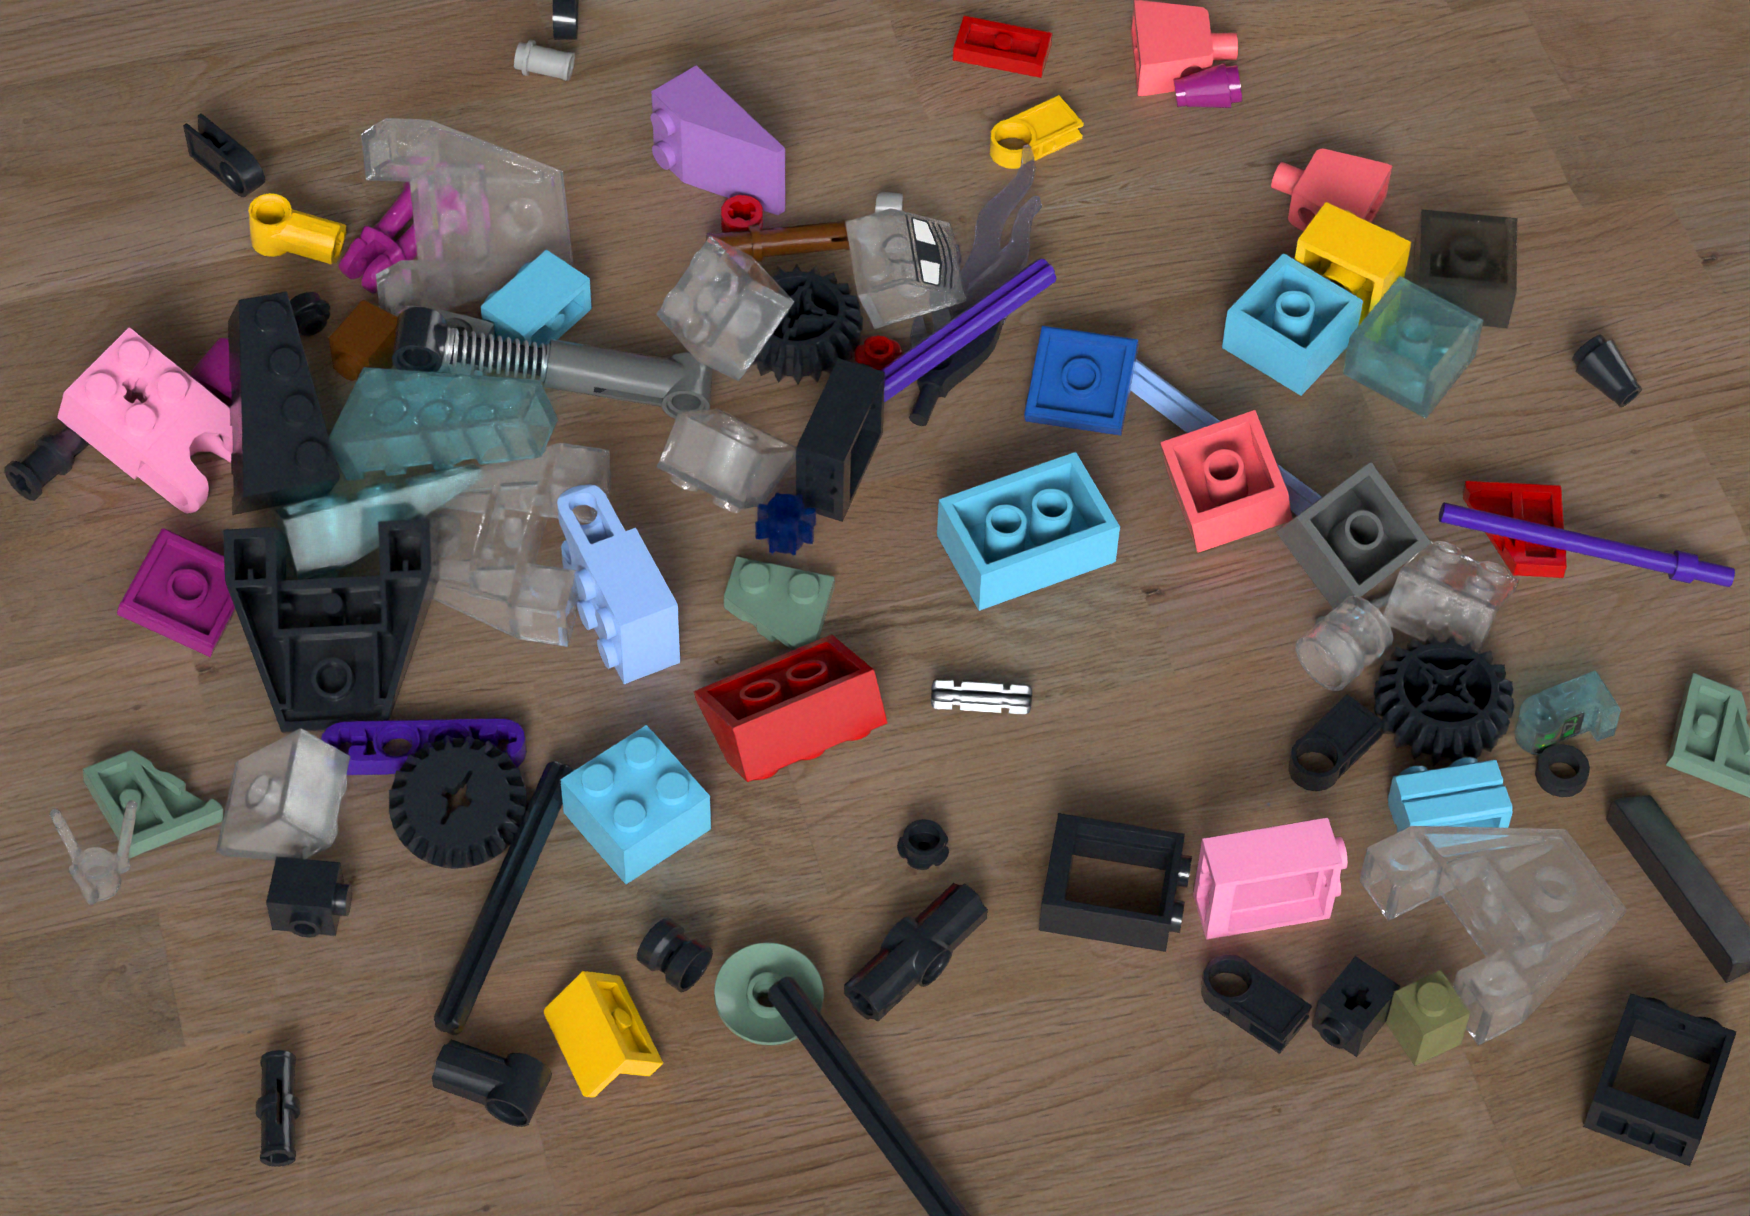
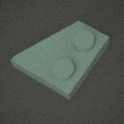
(779, 600)
(1712, 735)
(163, 804)

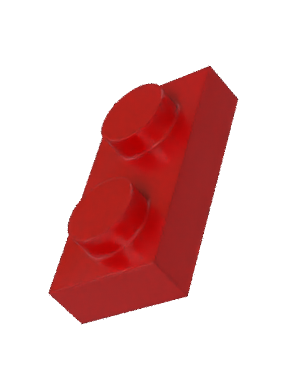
(1002, 46)

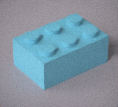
(1027, 530)

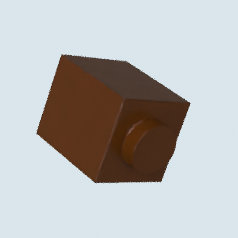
(363, 341)

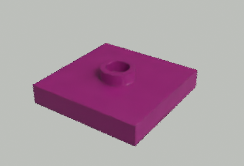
(180, 593)

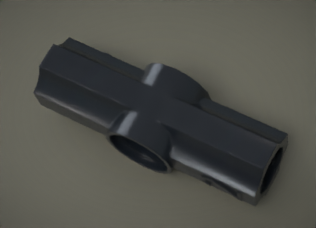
(915, 951)

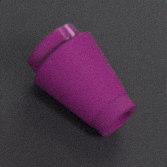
(1209, 88)

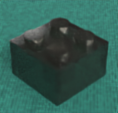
(1469, 262)

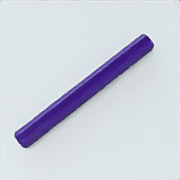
(967, 326)

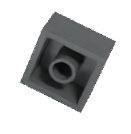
(1353, 536)

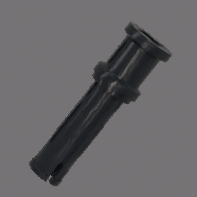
(49, 458)

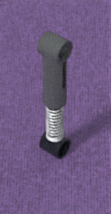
(674, 383)

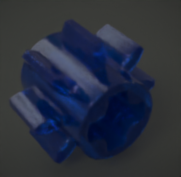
(785, 523)

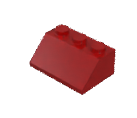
(792, 707)

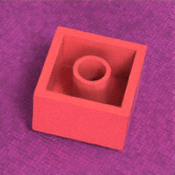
(1226, 481)

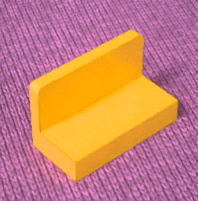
(600, 1032)

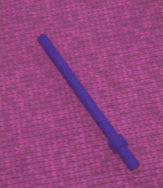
(1679, 566)

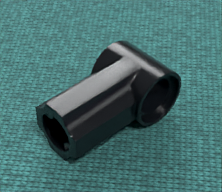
(505, 1086)

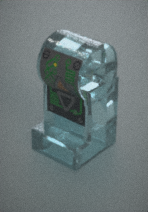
(1566, 712)

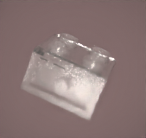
(1448, 595)

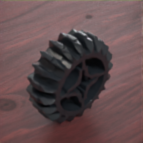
(816, 328)
(1446, 717)

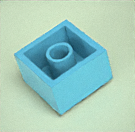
(1291, 324)
(636, 804)

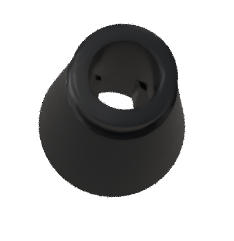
(1607, 370)

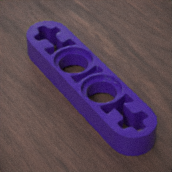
(417, 733)

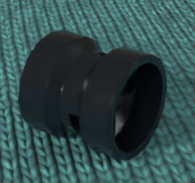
(674, 954)

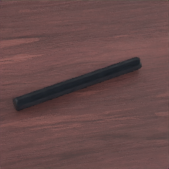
(502, 901)
(864, 1100)

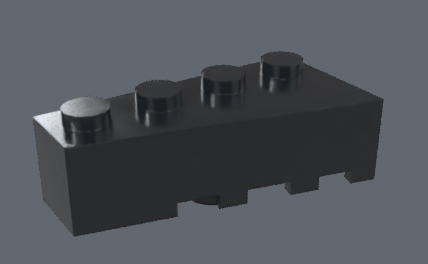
(274, 412)

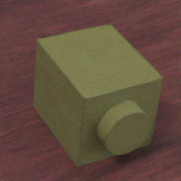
(1427, 1017)

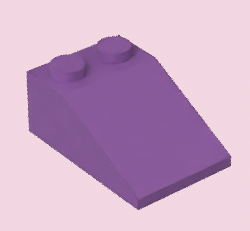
(715, 142)

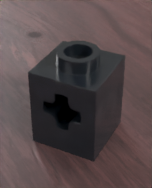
(1354, 1007)

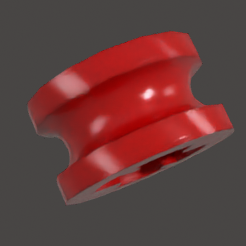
(745, 208)

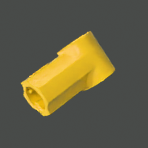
(280, 229)

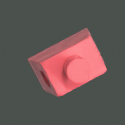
(1174, 43)
(1333, 178)

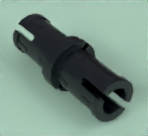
(278, 1139)

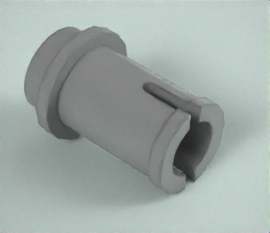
(543, 60)

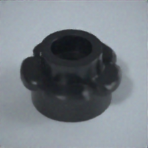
(310, 313)
(923, 833)

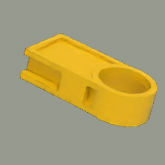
(1043, 127)

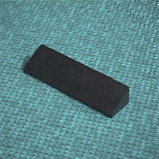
(1683, 883)

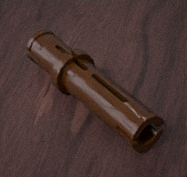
(788, 239)

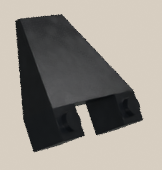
(332, 643)

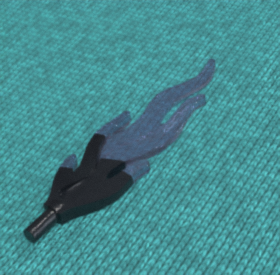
(982, 273)

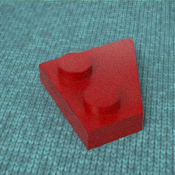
(1525, 502)

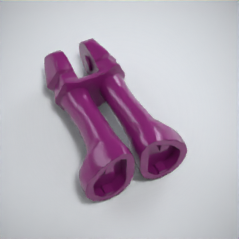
(375, 246)

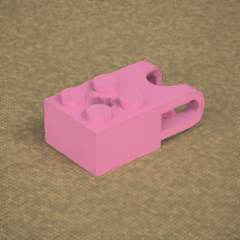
(149, 419)

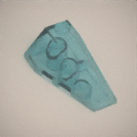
(337, 532)

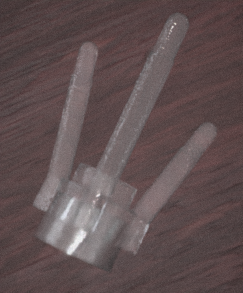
(96, 868)

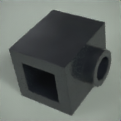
(307, 896)

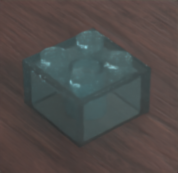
(1412, 347)

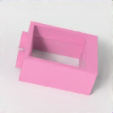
(1268, 878)

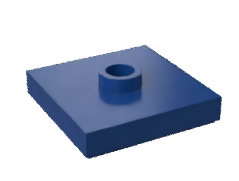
(1081, 380)

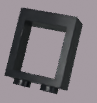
(840, 438)
(1117, 844)
(1645, 1122)

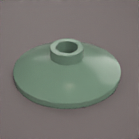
(748, 977)

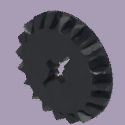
(470, 833)

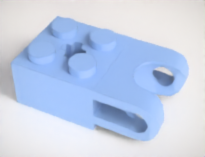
(618, 588)

